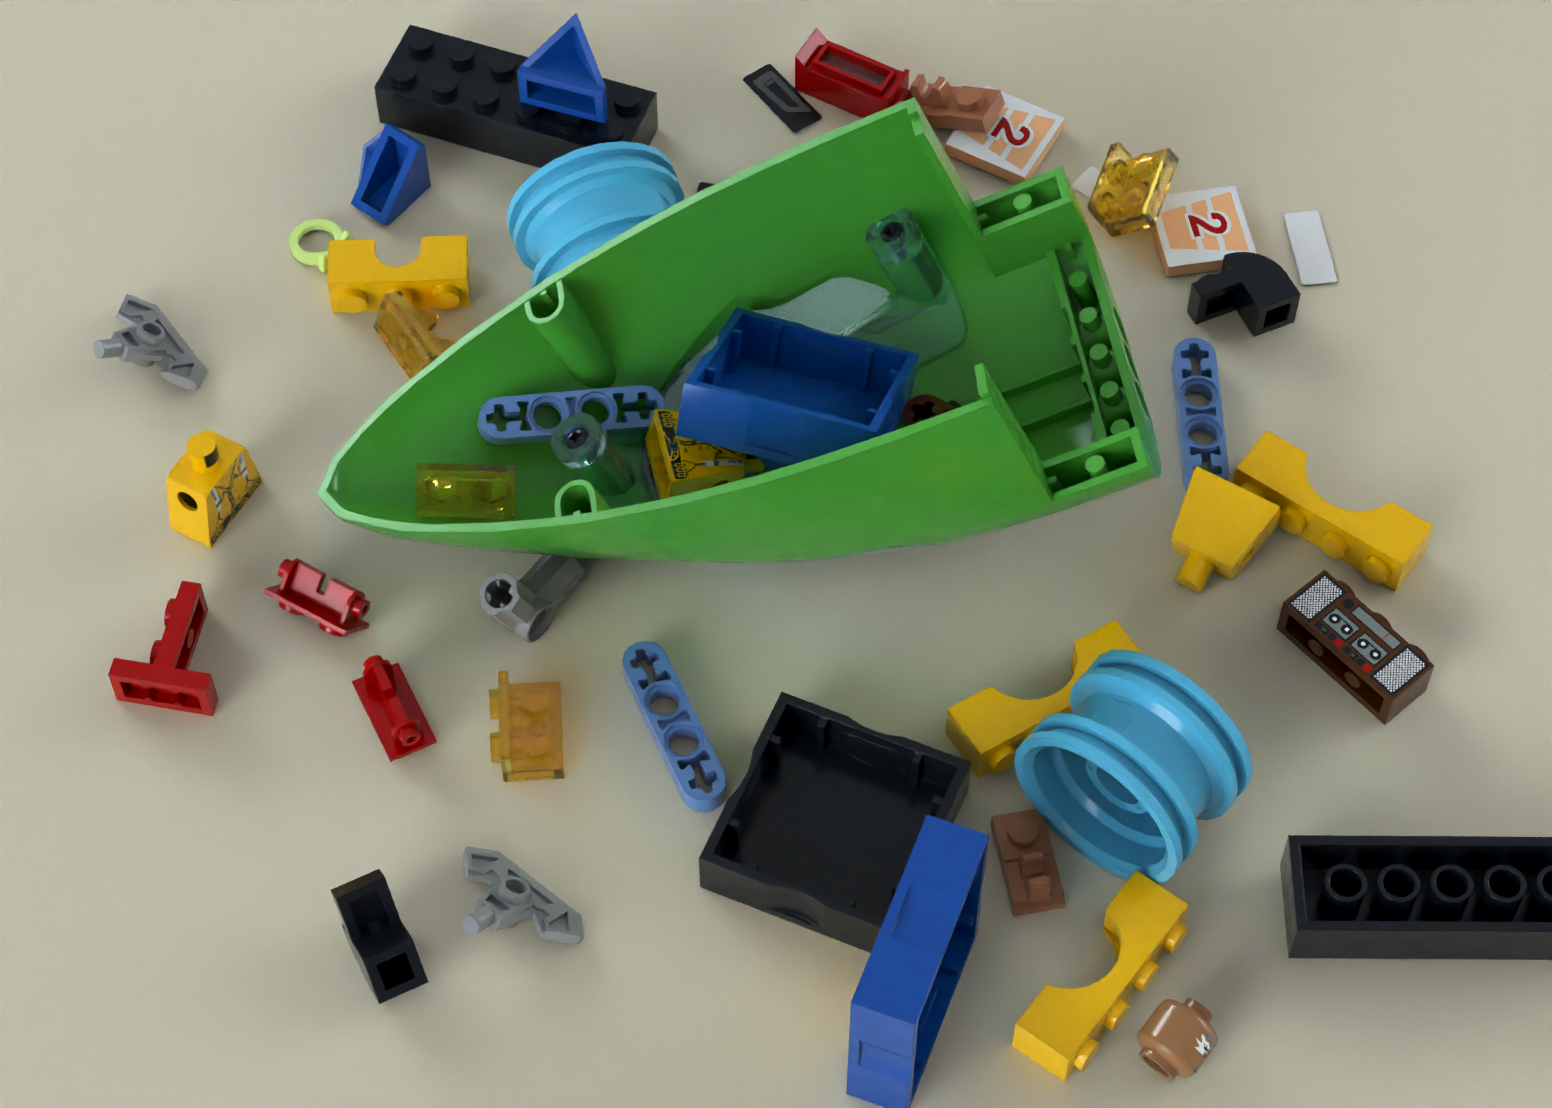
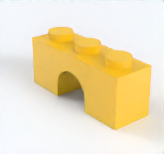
(433, 280)

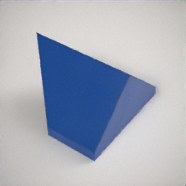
(565, 75)
(391, 174)

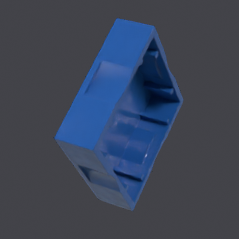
(793, 390)
(916, 964)

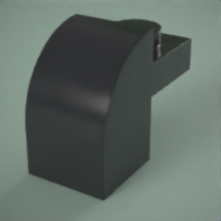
(1252, 287)
(378, 936)

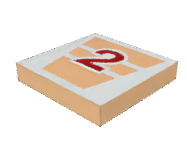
(1013, 142)
(1200, 229)

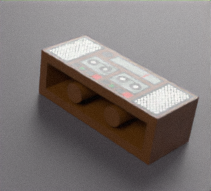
(1355, 646)

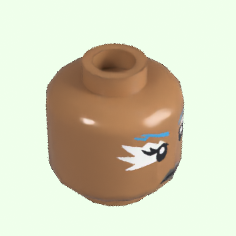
(1177, 1038)

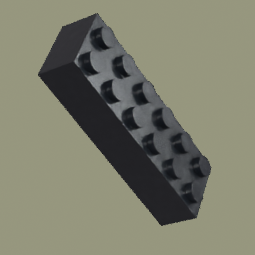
(473, 100)
(1418, 897)

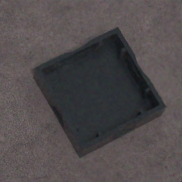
(828, 820)

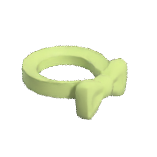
(315, 258)

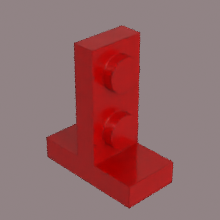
(167, 679)

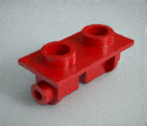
(300, 593)
(393, 708)

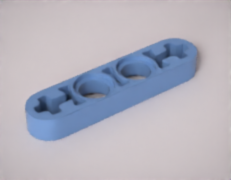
(567, 404)
(1195, 418)
(674, 725)

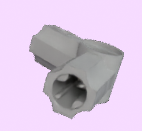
(530, 603)

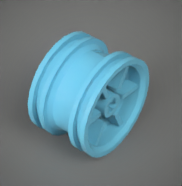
(587, 202)
(1134, 765)

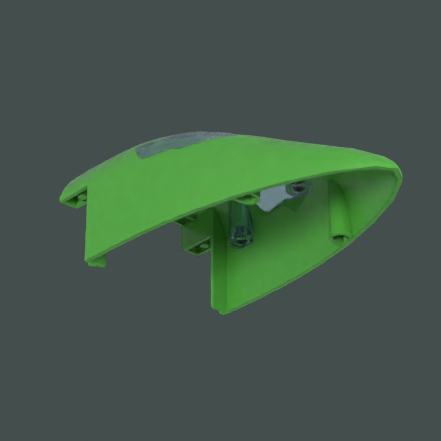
(839, 235)

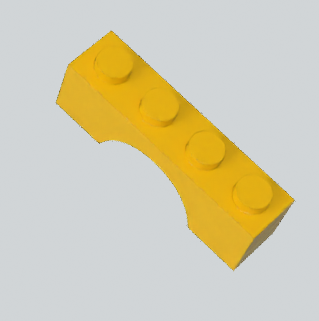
(1377, 541)
(993, 725)
(1065, 1023)

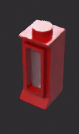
(848, 78)

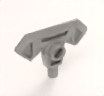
(152, 340)
(516, 898)

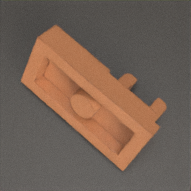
(957, 107)
(1027, 862)

